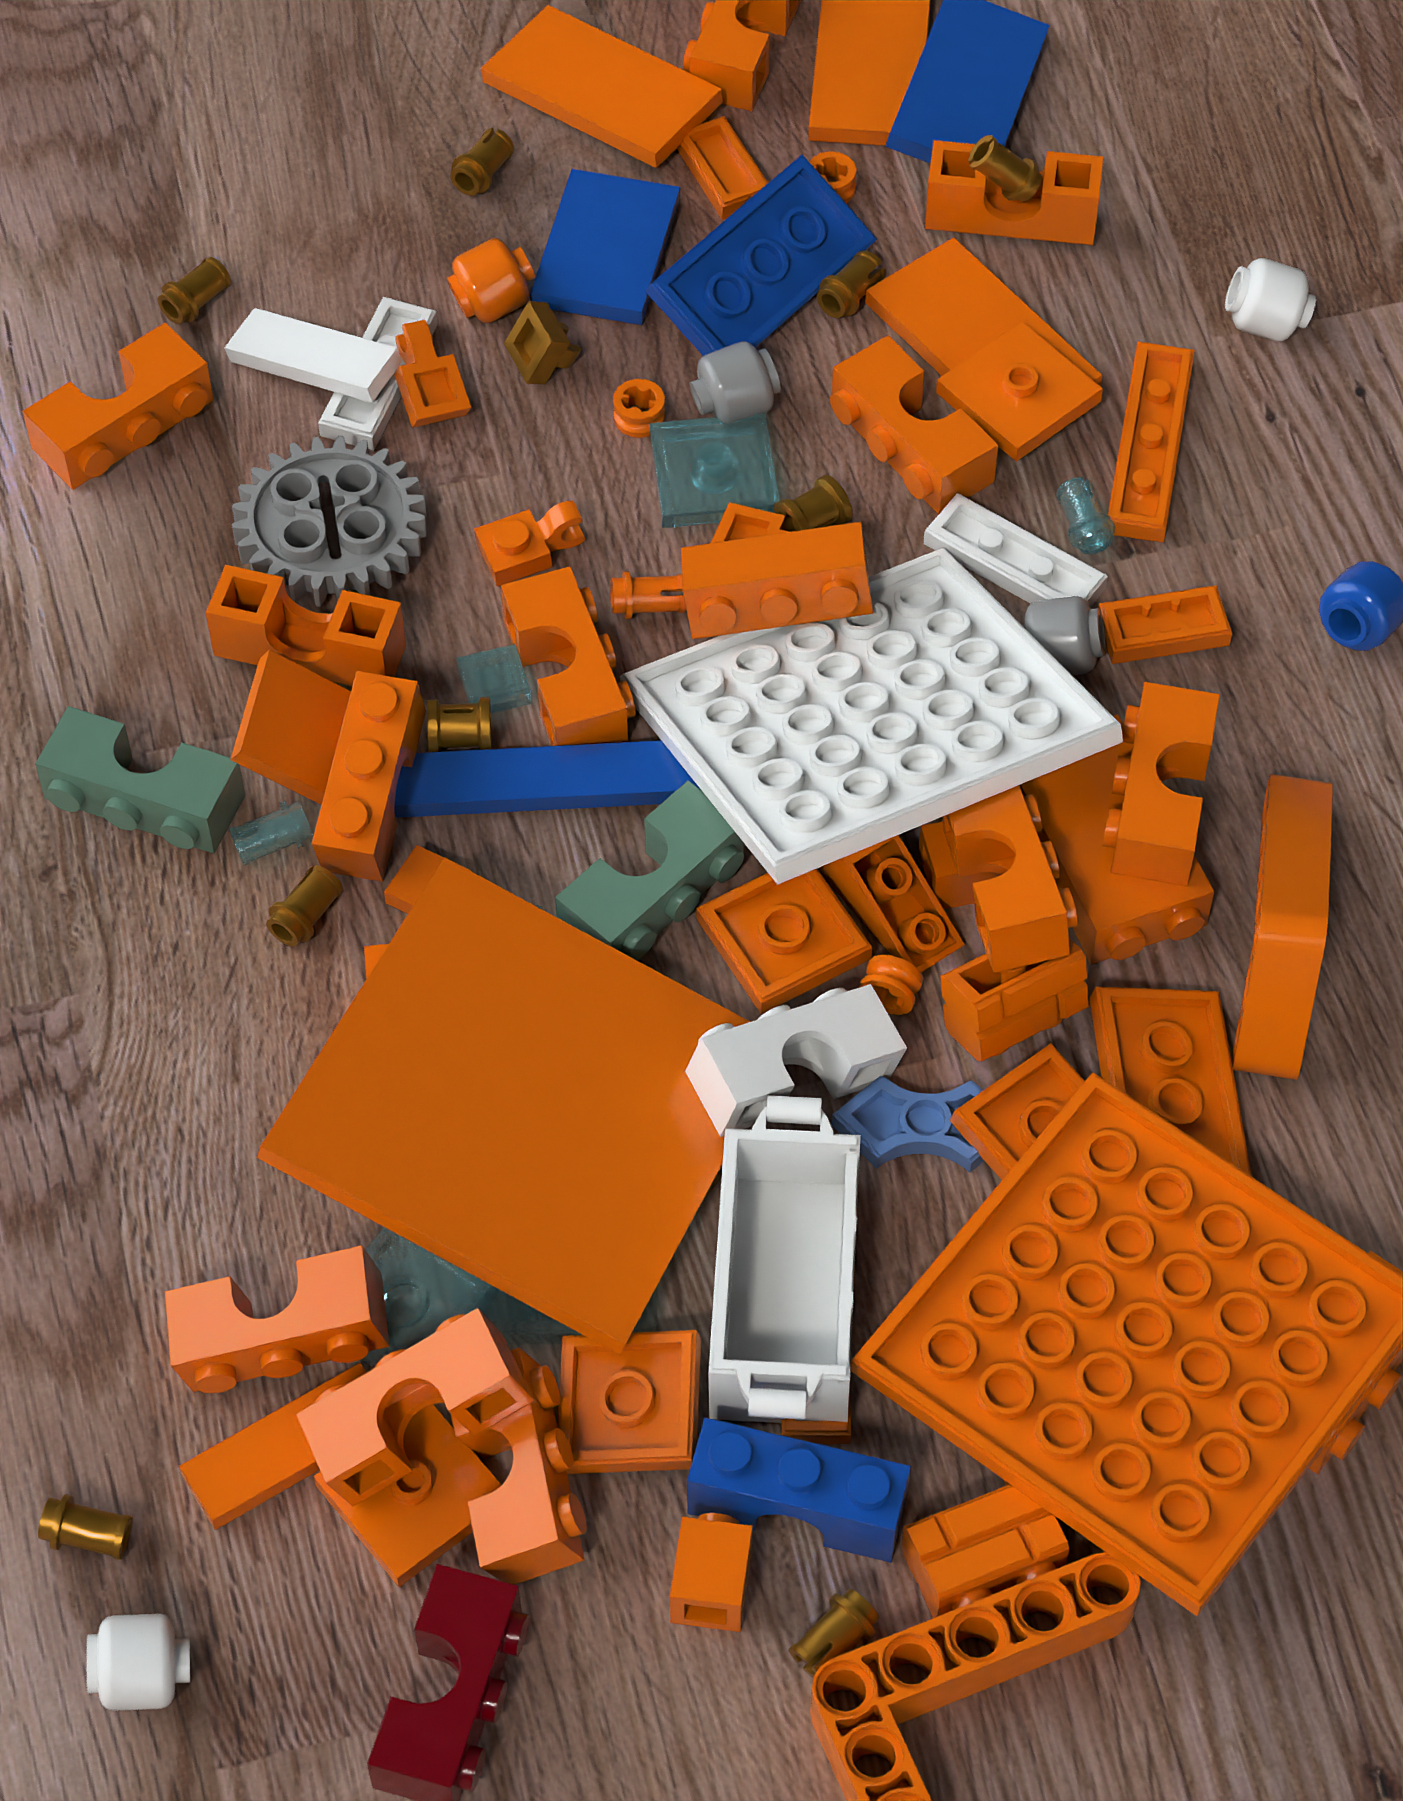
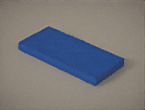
(967, 77)
(761, 261)

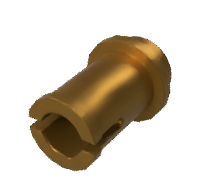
(474, 170)
(1015, 176)
(841, 292)
(184, 298)
(295, 916)
(84, 1527)
(836, 1631)

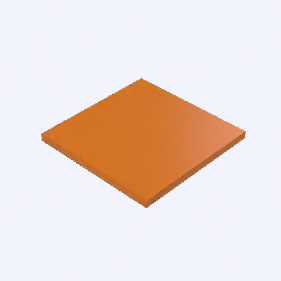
(514, 1105)
(1141, 1340)

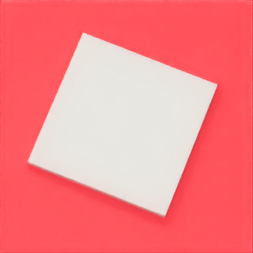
(869, 720)

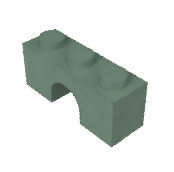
(183, 802)
(630, 911)

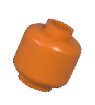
(491, 280)

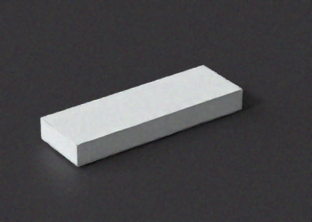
(313, 355)
(363, 419)
(1011, 555)

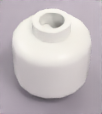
(1270, 299)
(136, 1662)

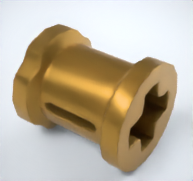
(818, 507)
(459, 725)

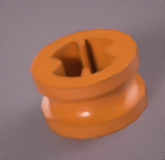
(838, 166)
(644, 395)
(893, 982)

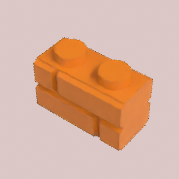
(1006, 1007)
(982, 1548)

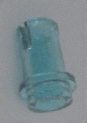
(1089, 527)
(271, 832)

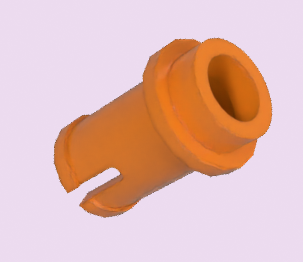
(644, 594)

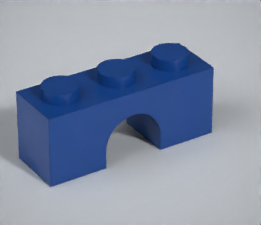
(758, 1473)

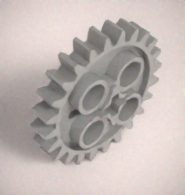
(375, 514)

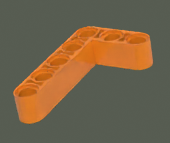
(1287, 927)
(954, 1674)

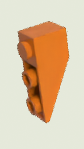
(894, 902)

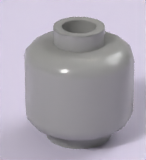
(735, 382)
(1068, 631)

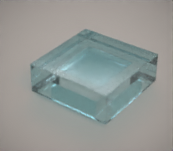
(495, 675)

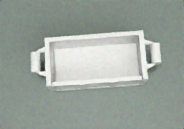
(784, 1269)

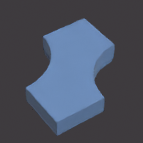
(907, 1122)

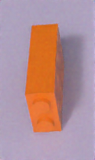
(1113, 910)

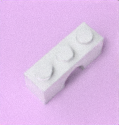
(837, 1036)

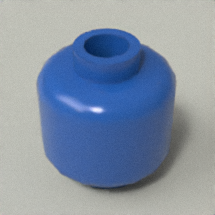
(1363, 606)

